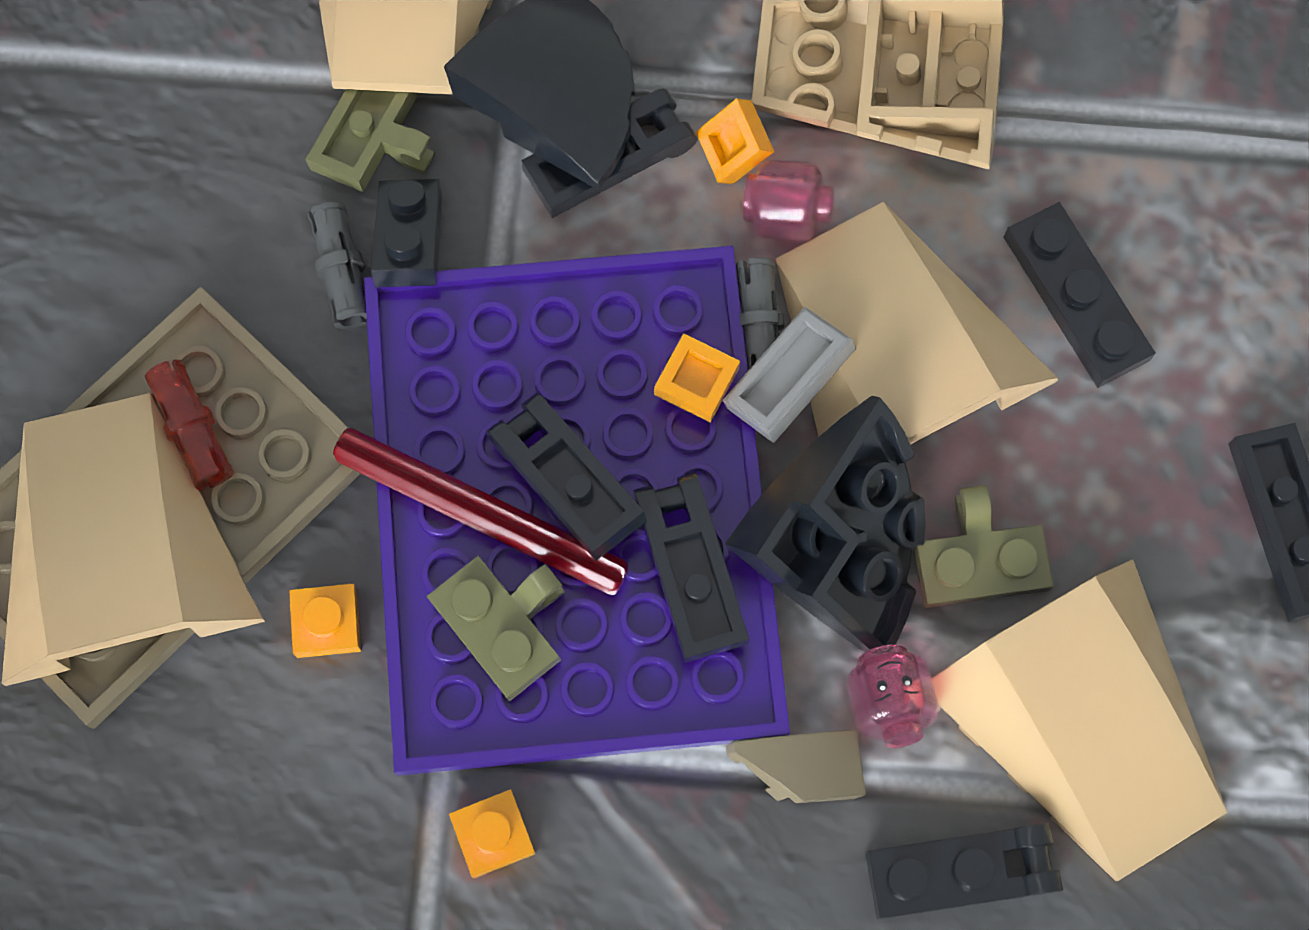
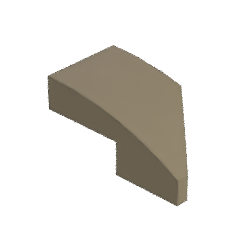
(805, 765)

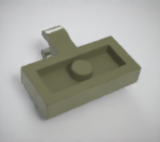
(361, 133)
(982, 561)
(498, 624)

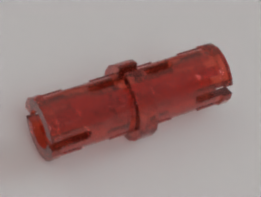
(189, 424)

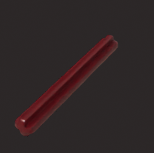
(478, 510)

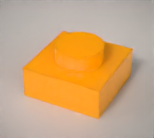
(734, 141)
(696, 377)
(325, 620)
(492, 833)

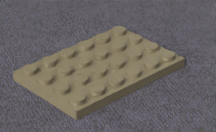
(280, 457)

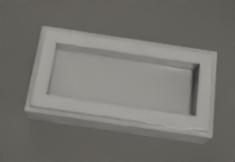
(789, 374)

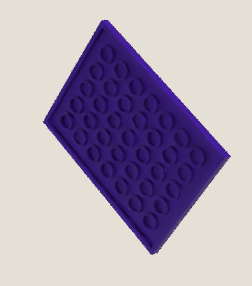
(593, 347)

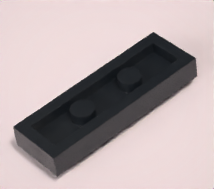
(1079, 294)
(1277, 490)

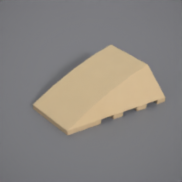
(397, 41)
(886, 70)
(914, 326)
(111, 542)
(1090, 721)

